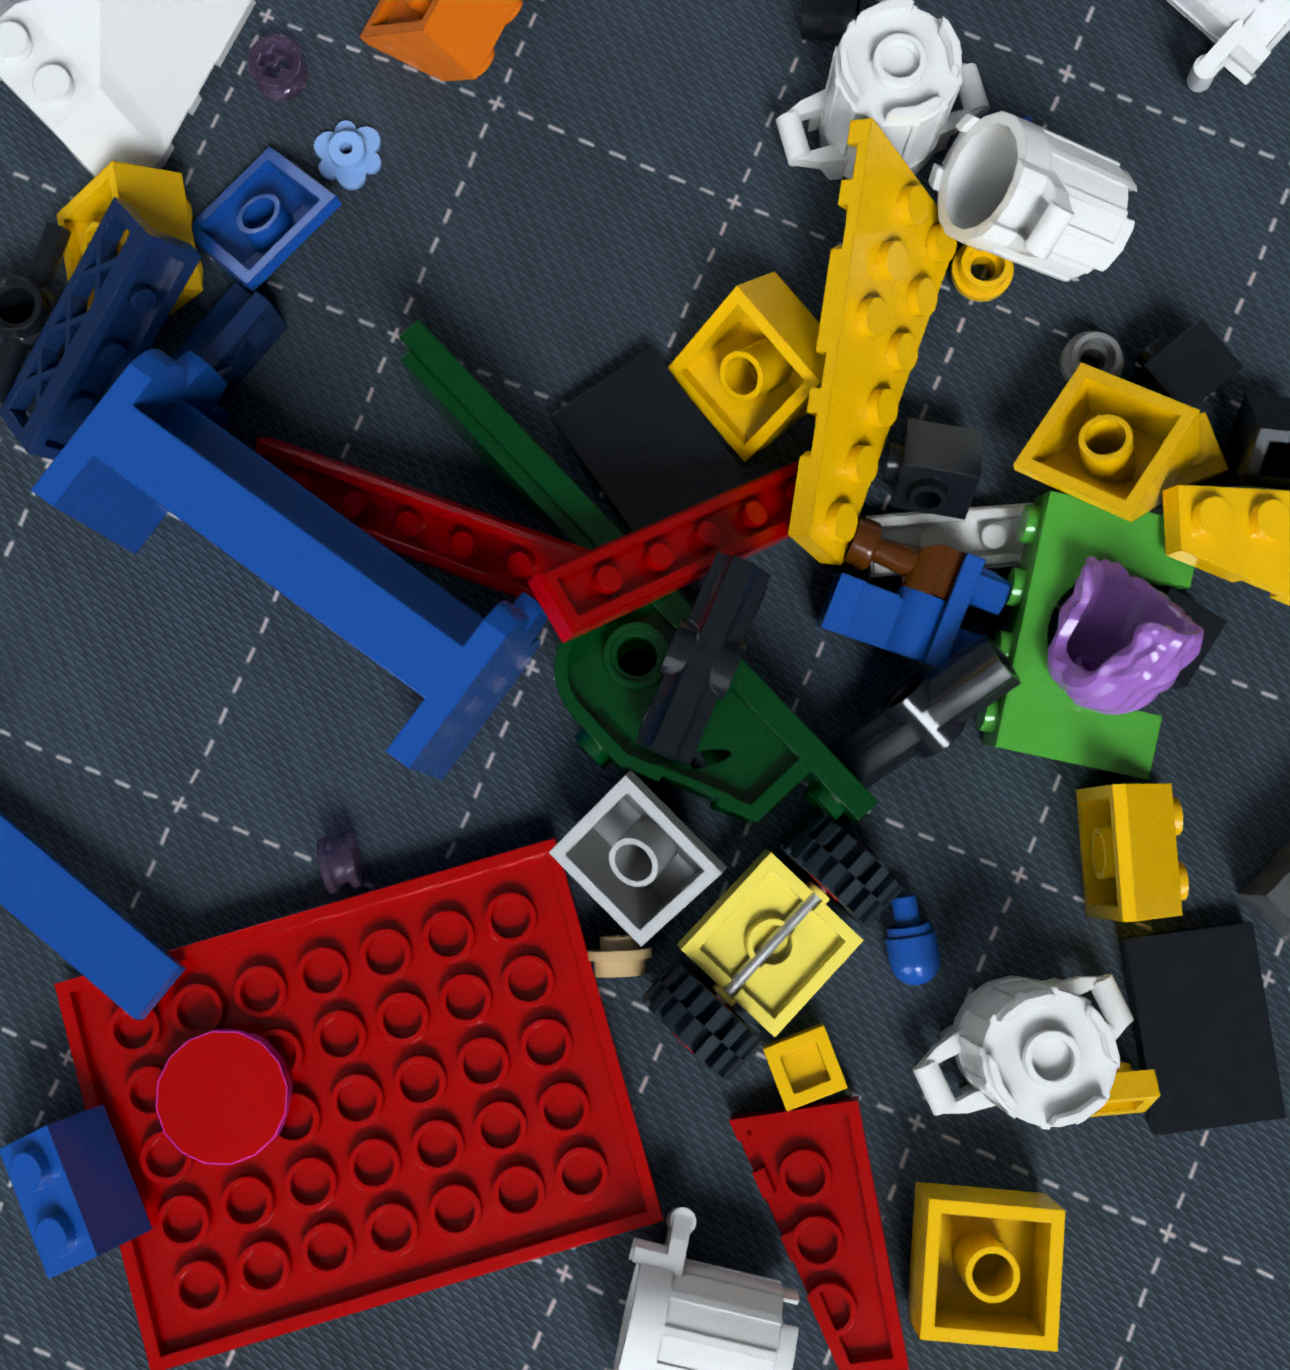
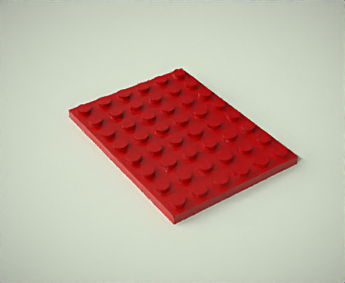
(439, 1117)

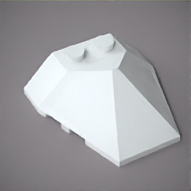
(115, 71)

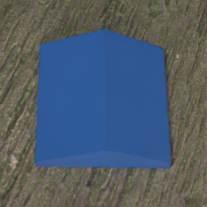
(262, 218)

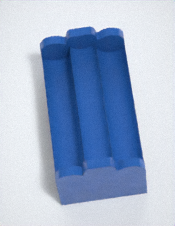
(166, 448)

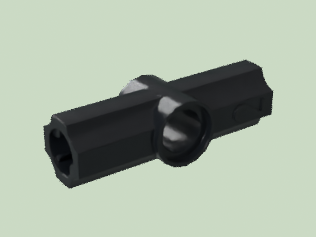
(703, 658)
(925, 712)

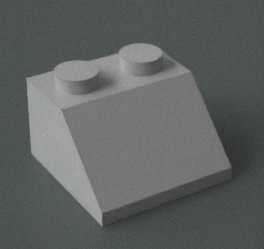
(637, 859)

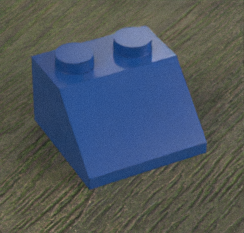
(75, 1190)

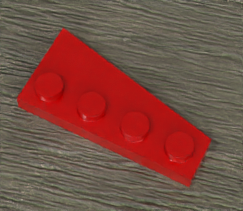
(827, 1207)

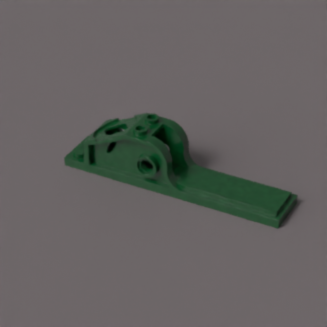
(752, 738)

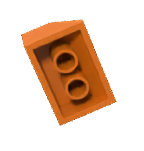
(440, 36)

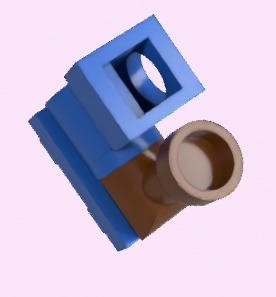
(929, 603)

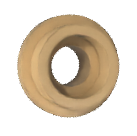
(619, 957)

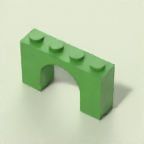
(1037, 713)

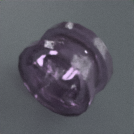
(267, 53)
(340, 862)

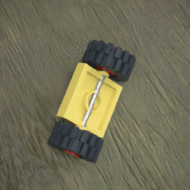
(770, 943)

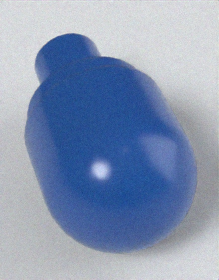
(911, 943)

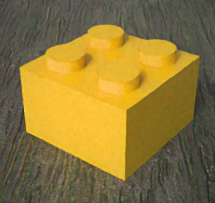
(986, 1266)

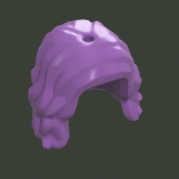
(1119, 640)

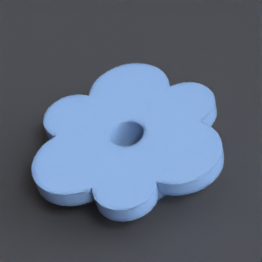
(353, 167)

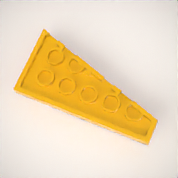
(870, 329)

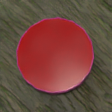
(223, 1096)

